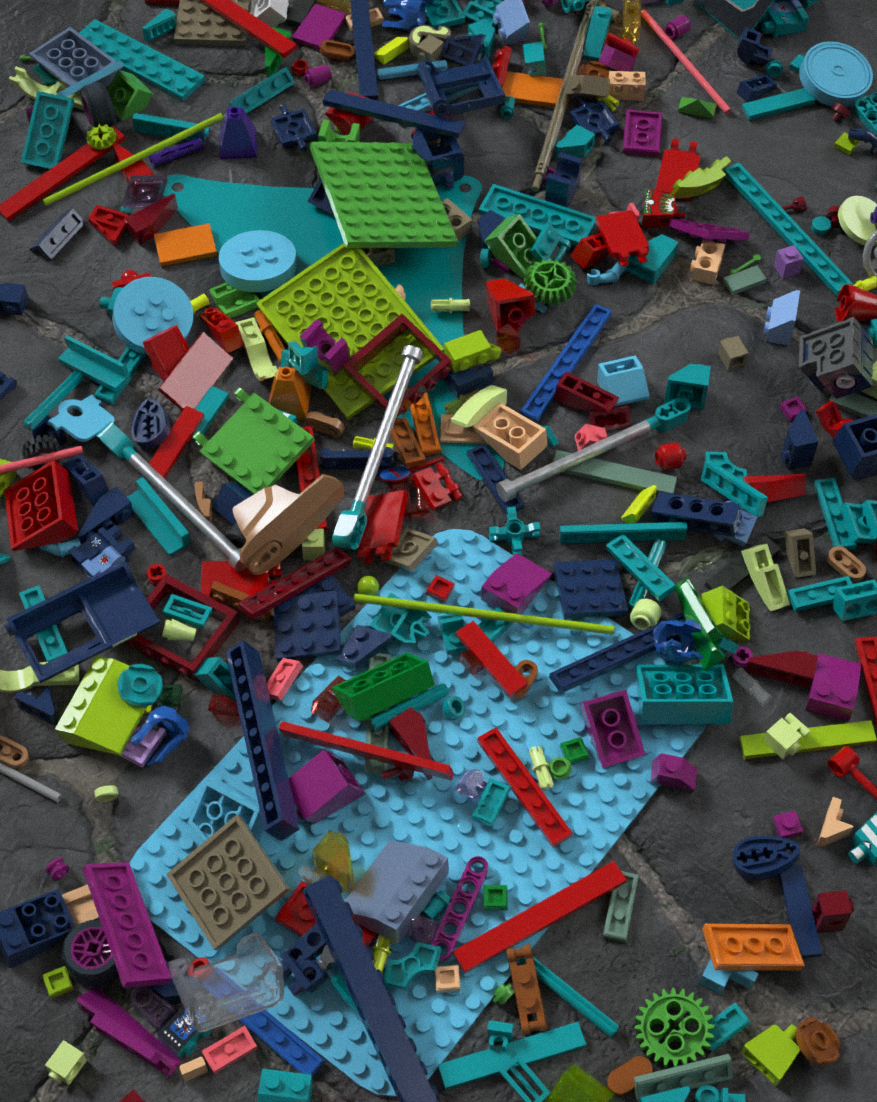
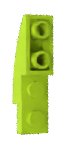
(701, 180)

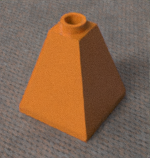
(290, 392)

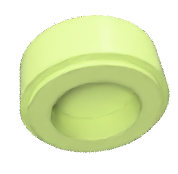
(106, 793)

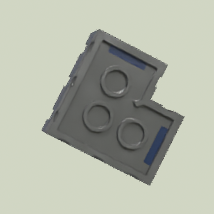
(838, 358)

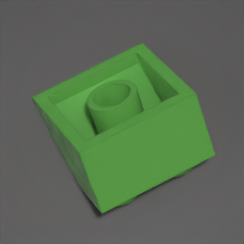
(128, 95)

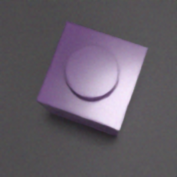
(788, 262)

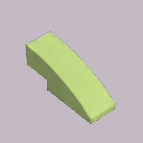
(479, 405)
(766, 576)

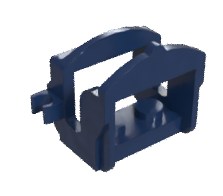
(440, 155)

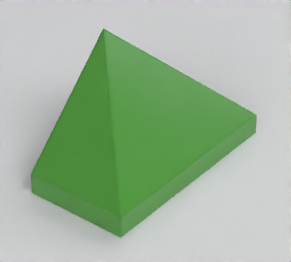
(697, 107)

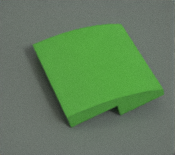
(232, 300)

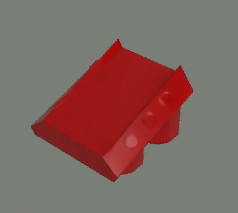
(166, 350)

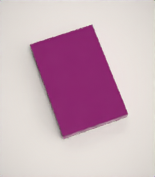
(319, 25)
(642, 133)

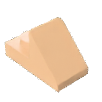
(833, 828)

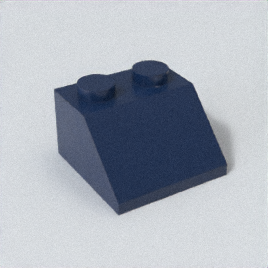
(799, 443)

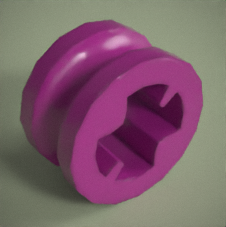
(736, 659)
(57, 869)

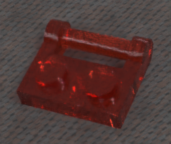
(421, 508)

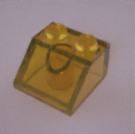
(334, 859)

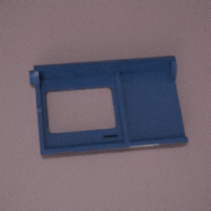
(460, 78)
(108, 602)

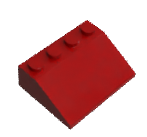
(41, 508)

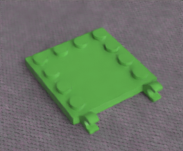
(255, 444)

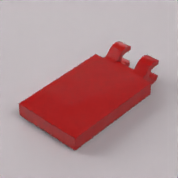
(676, 165)
(623, 236)
(383, 525)
(240, 580)

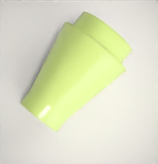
(178, 631)

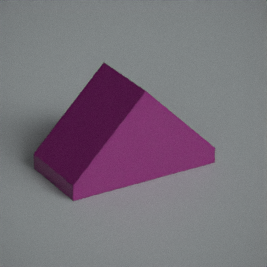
(617, 59)

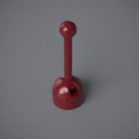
(798, 205)

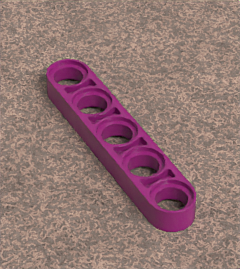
(467, 900)

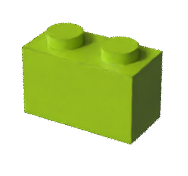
(468, 351)

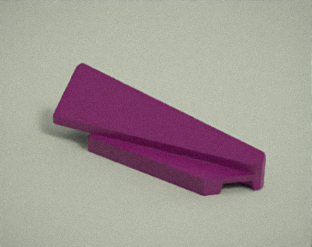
(121, 1028)

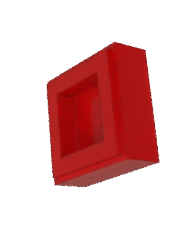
(440, 589)

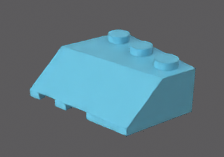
(219, 804)

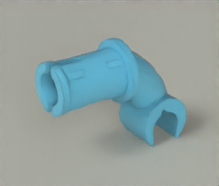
(610, 275)
(61, 549)

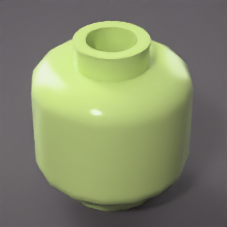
(645, 614)

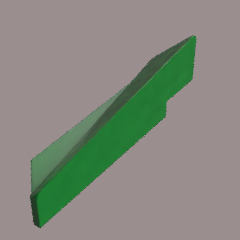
(695, 610)

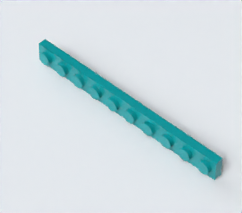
(786, 227)

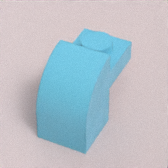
(717, 979)

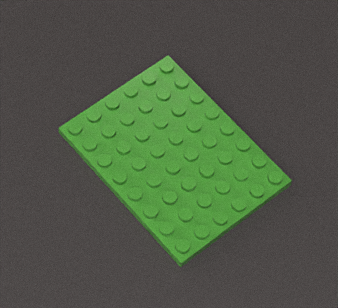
(382, 195)

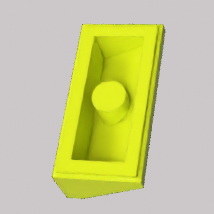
(392, 49)
(639, 505)

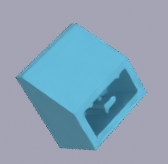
(624, 379)

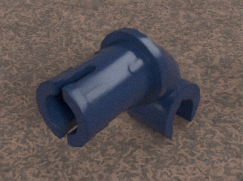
(863, 135)

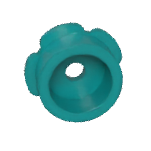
(774, 72)

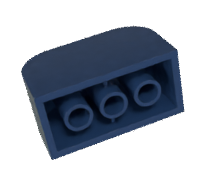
(858, 446)

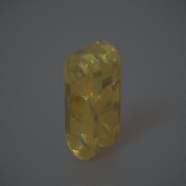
(631, 19)

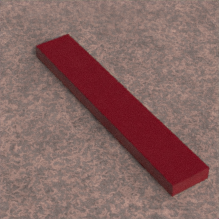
(294, 583)

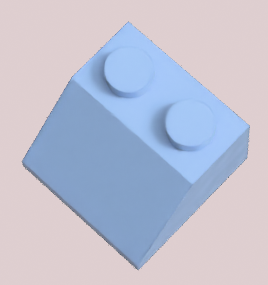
(512, 21)
(782, 318)

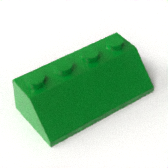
(384, 686)

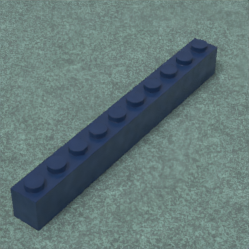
(262, 741)
(368, 992)

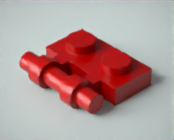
(432, 489)

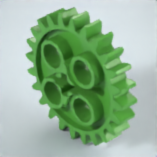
(658, 1014)

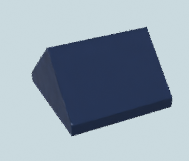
(228, 497)

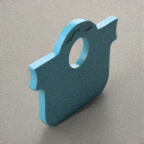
(87, 425)

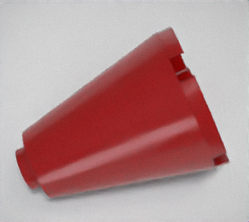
(856, 303)

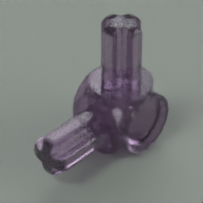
(422, 930)

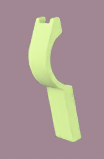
(30, 87)
(256, 349)
(25, 679)

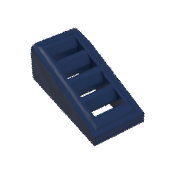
(754, 88)

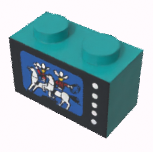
(180, 1035)

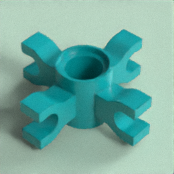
(514, 525)

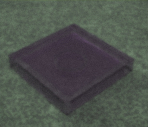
(144, 190)

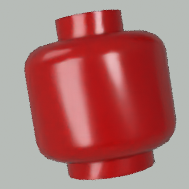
(670, 456)

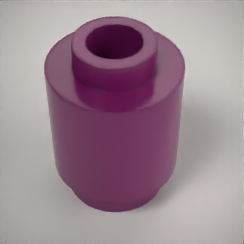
(677, 27)
(318, 76)

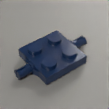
(595, 118)
(293, 128)

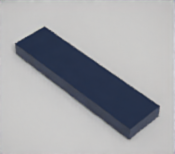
(491, 475)
(800, 911)

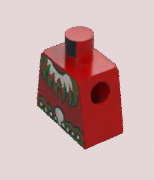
(659, 209)

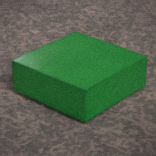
(574, 750)
(495, 898)

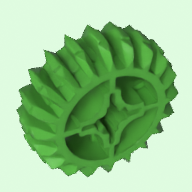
(550, 282)

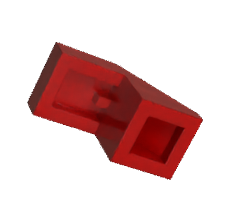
(831, 418)

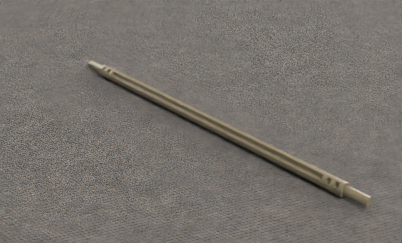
(562, 100)

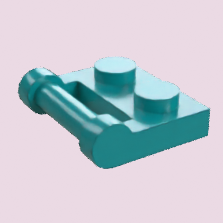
(546, 243)

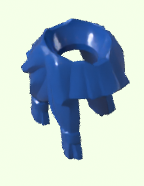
(411, 12)
(685, 648)
(175, 727)

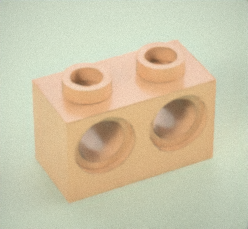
(627, 85)
(708, 262)

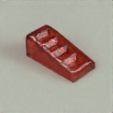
(322, 707)

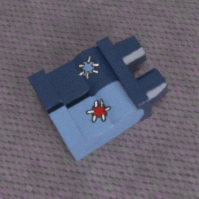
(101, 551)

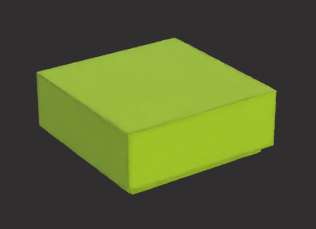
(845, 145)
(58, 982)

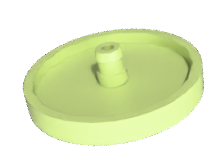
(855, 218)

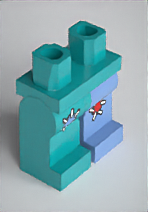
(784, 18)

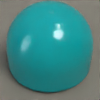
(457, 703)

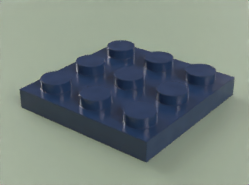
(590, 588)
(307, 626)

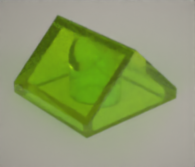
(579, 1086)

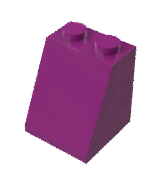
(323, 787)

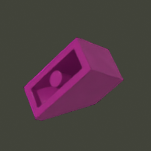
(673, 772)

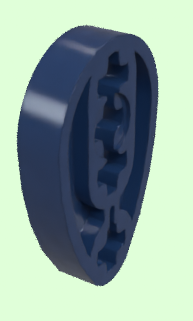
(150, 413)
(764, 868)

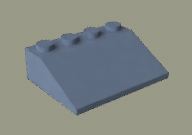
(72, 58)
(397, 888)

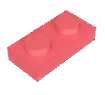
(283, 678)
(229, 1050)

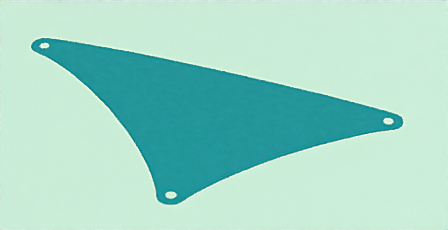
(422, 272)

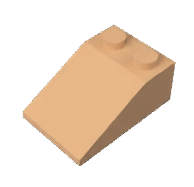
(512, 435)

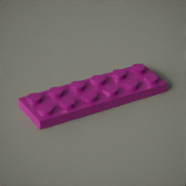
(126, 924)

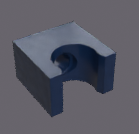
(565, 182)
(468, 380)

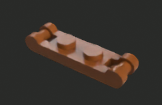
(527, 989)

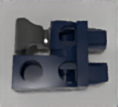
(302, 962)

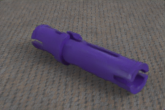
(169, 155)

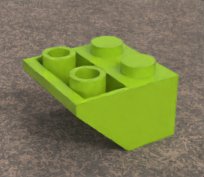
(728, 613)

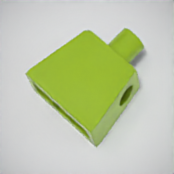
(772, 1052)

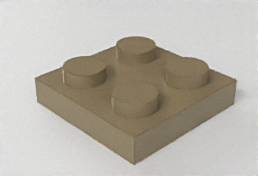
(411, 549)

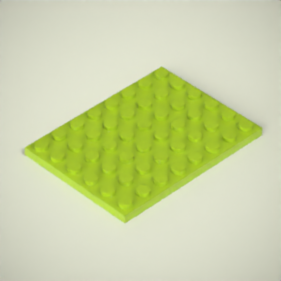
(353, 305)

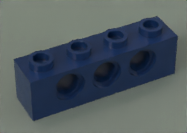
(699, 513)

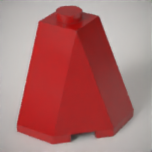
(509, 303)

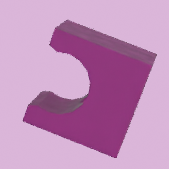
(338, 351)

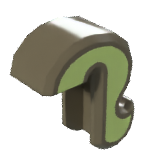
(420, 32)

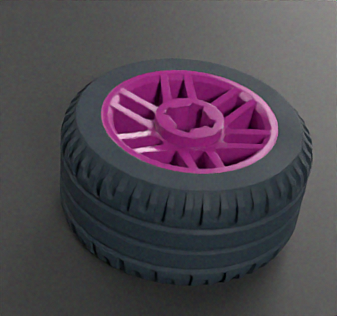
(97, 105)
(89, 955)

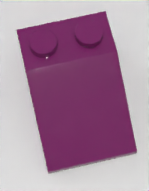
(514, 584)
(834, 687)
(612, 728)

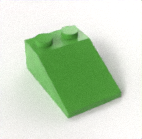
(512, 244)

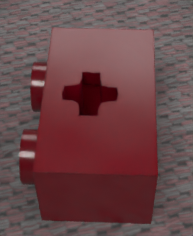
(832, 911)

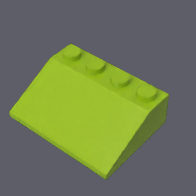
(97, 713)

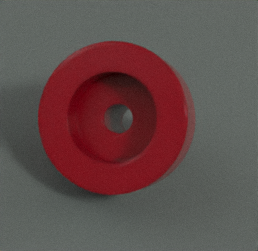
(840, 111)
(832, 215)

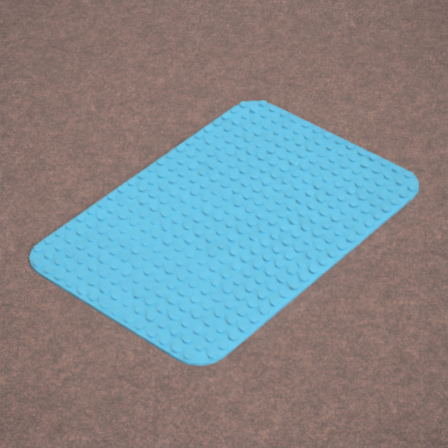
(431, 813)

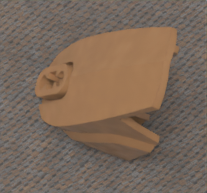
(280, 520)

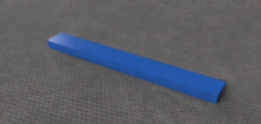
(566, 362)

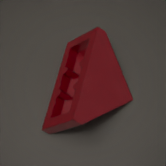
(617, 418)

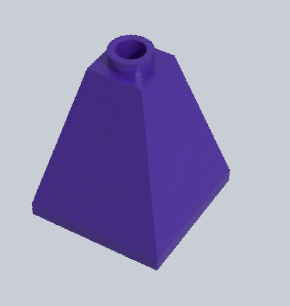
(237, 135)

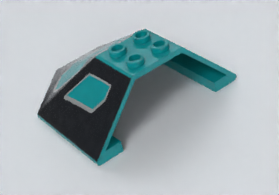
(738, 14)

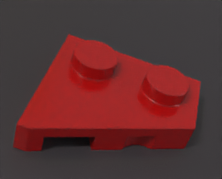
(108, 223)

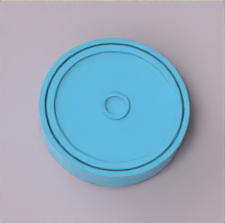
(835, 74)
(257, 261)
(149, 308)

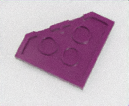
(709, 231)

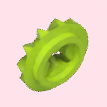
(108, 138)

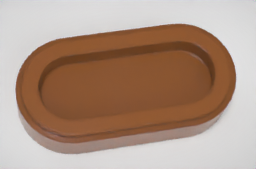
(337, 50)
(622, 1078)

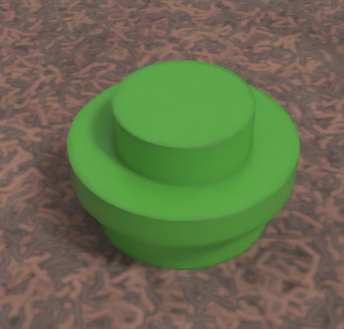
(560, 768)
(503, 993)

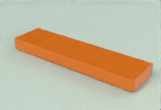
(425, 426)

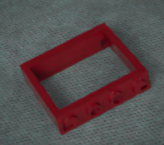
(378, 344)
(167, 659)

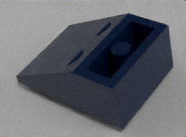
(33, 927)

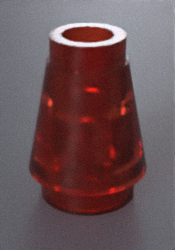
(223, 705)

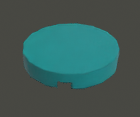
(140, 685)

